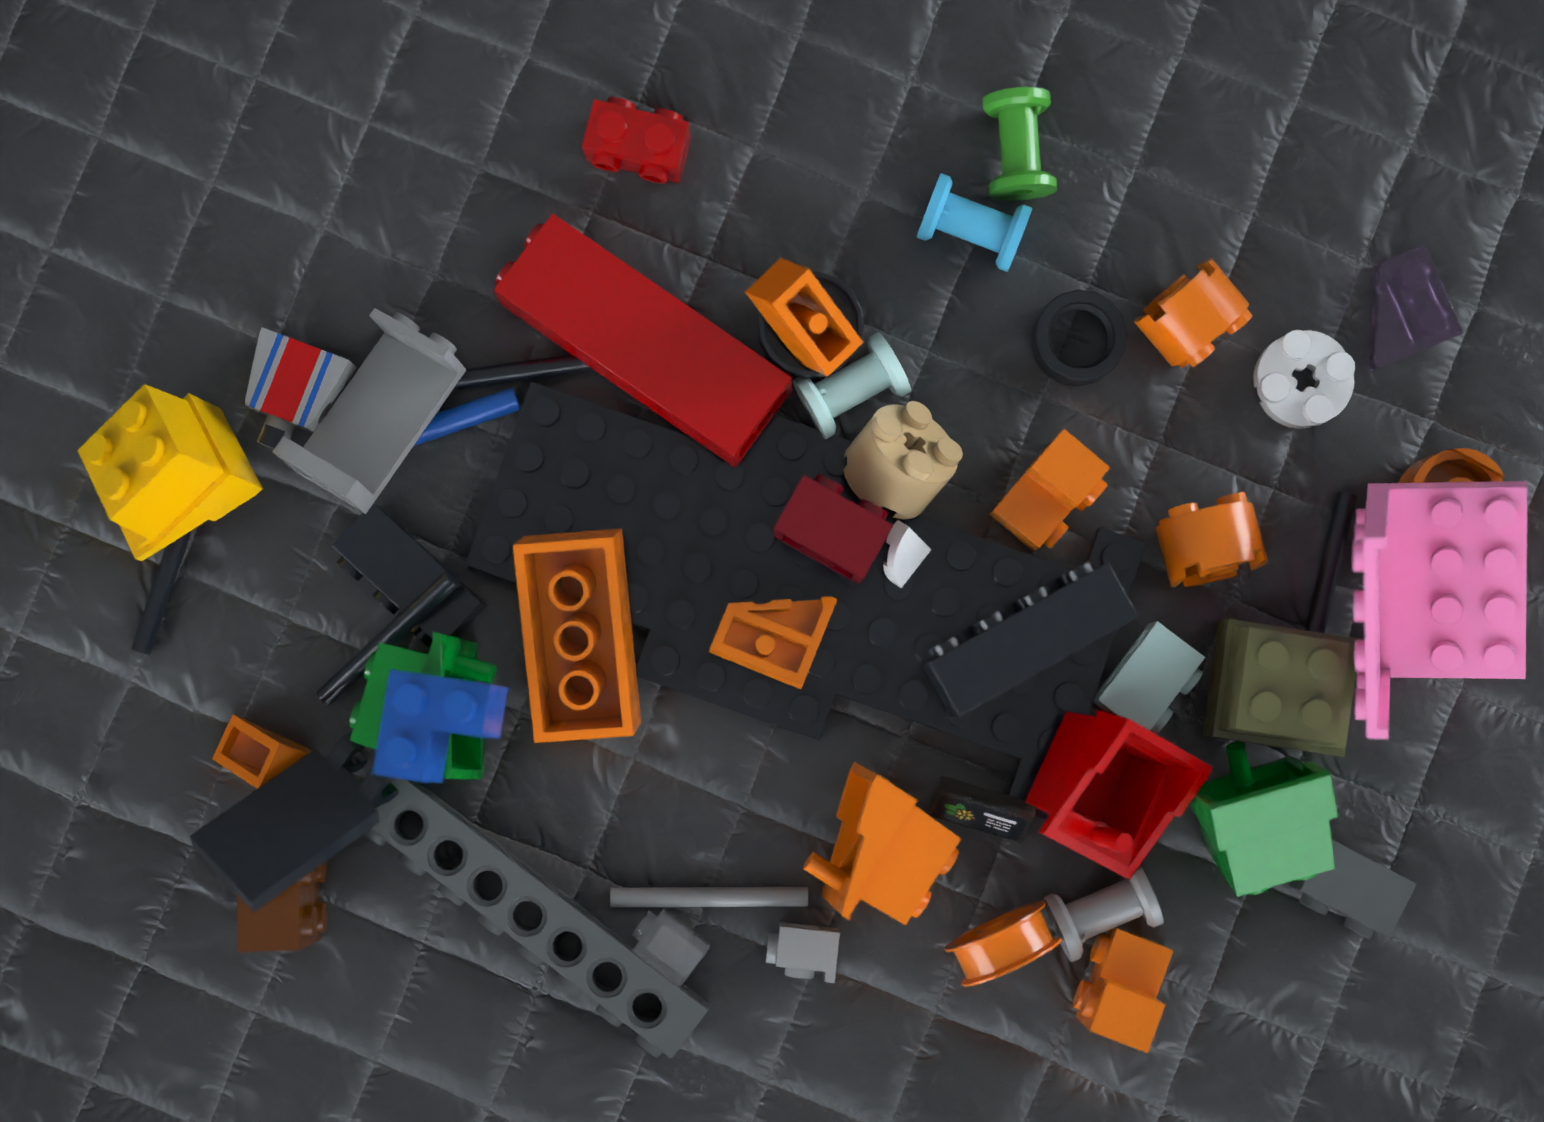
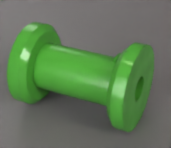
(1019, 143)

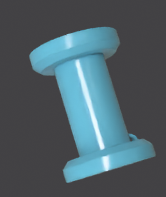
(974, 222)

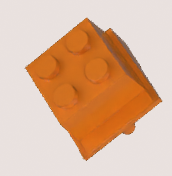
(883, 851)

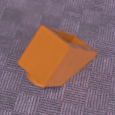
(256, 752)

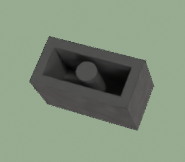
(1359, 890)

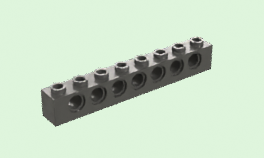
(657, 1035)

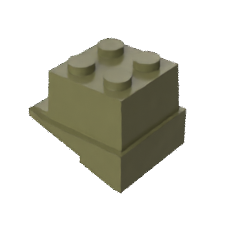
(1281, 687)

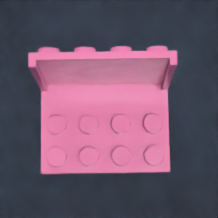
(1438, 587)

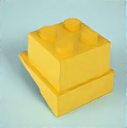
(166, 468)

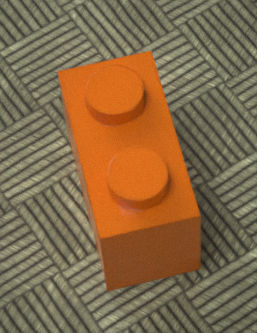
(804, 316)

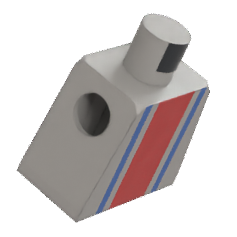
(293, 385)

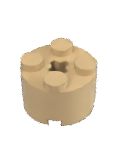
(901, 459)

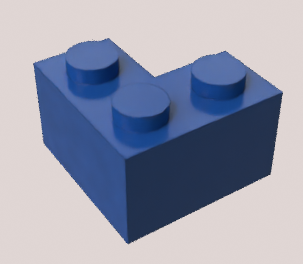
(421, 715)

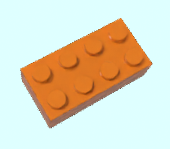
(577, 635)

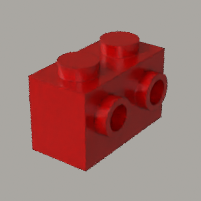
(636, 140)

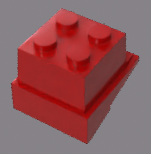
(1113, 788)

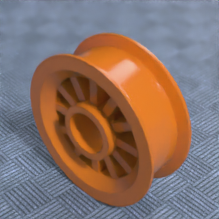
(1003, 944)

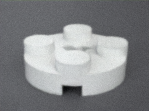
(1277, 388)

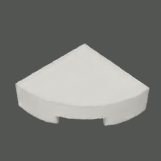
(904, 554)

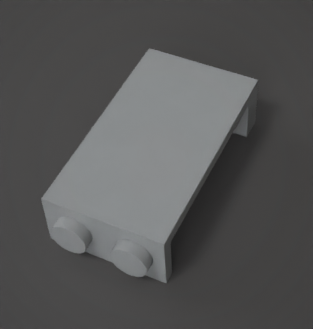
(378, 413)

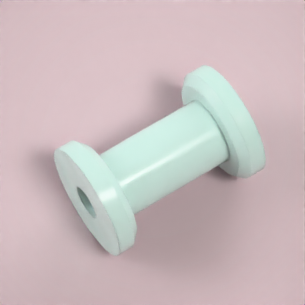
(852, 385)

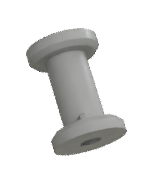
(1102, 912)

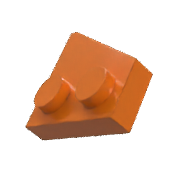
(774, 636)

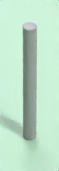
(709, 897)

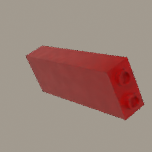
(643, 339)

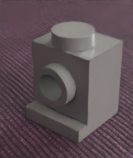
(804, 950)

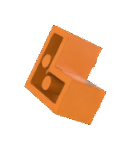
(1054, 484)
(1123, 988)

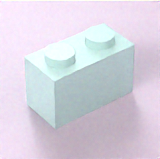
(1150, 678)

